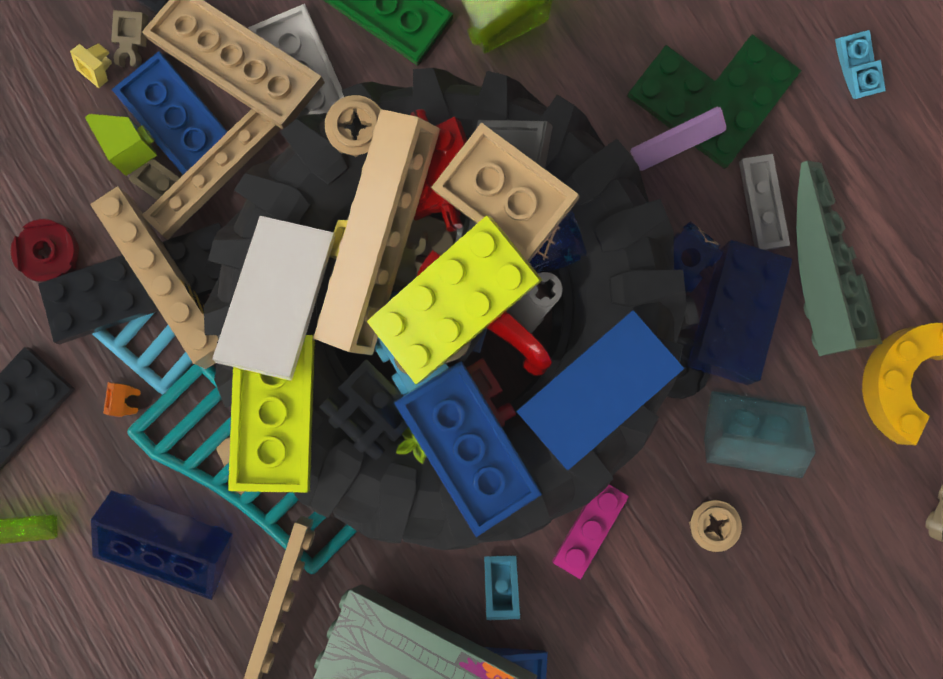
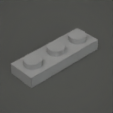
(764, 202)

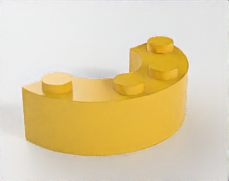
(889, 379)

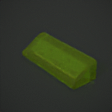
(28, 529)

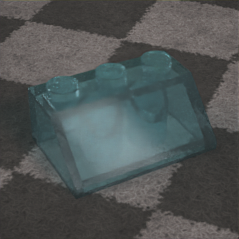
(758, 435)

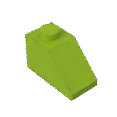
(122, 141)

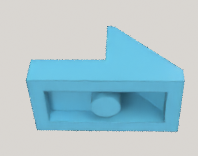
(501, 588)

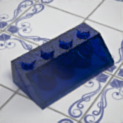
(160, 544)

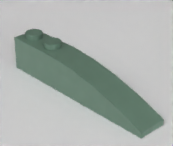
(833, 293)

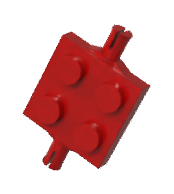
(448, 144)

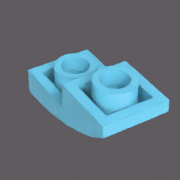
(858, 65)

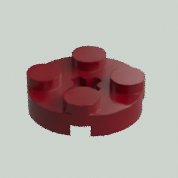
(32, 239)

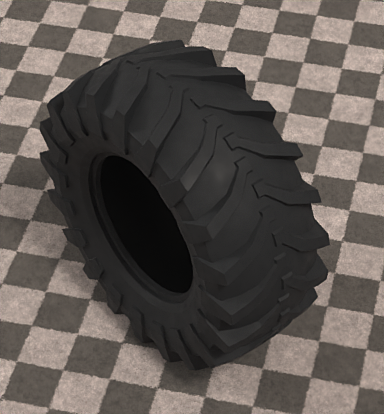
(624, 271)

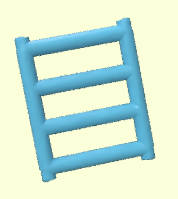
(141, 364)

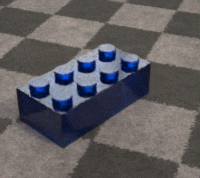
(740, 313)

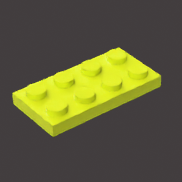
(454, 299)
(272, 428)

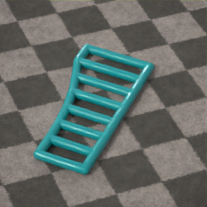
(218, 482)

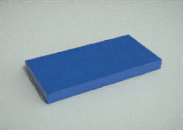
(170, 111)
(600, 390)
(468, 448)

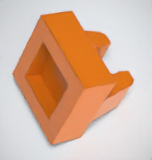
(115, 399)

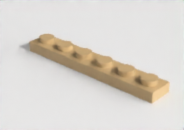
(210, 173)
(280, 599)

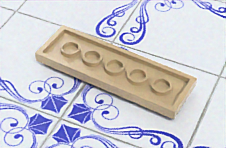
(234, 59)

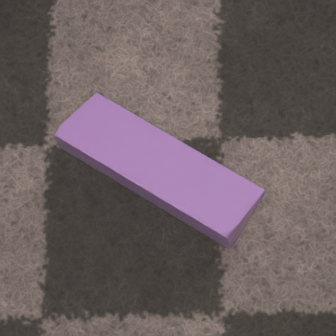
(679, 138)

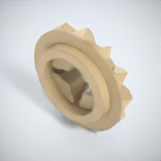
(342, 114)
(729, 530)

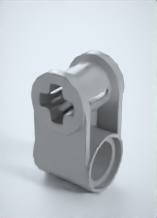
(531, 310)

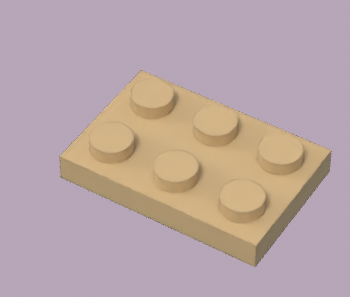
(507, 185)

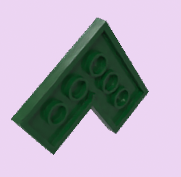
(745, 91)

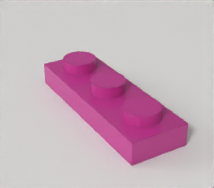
(589, 531)

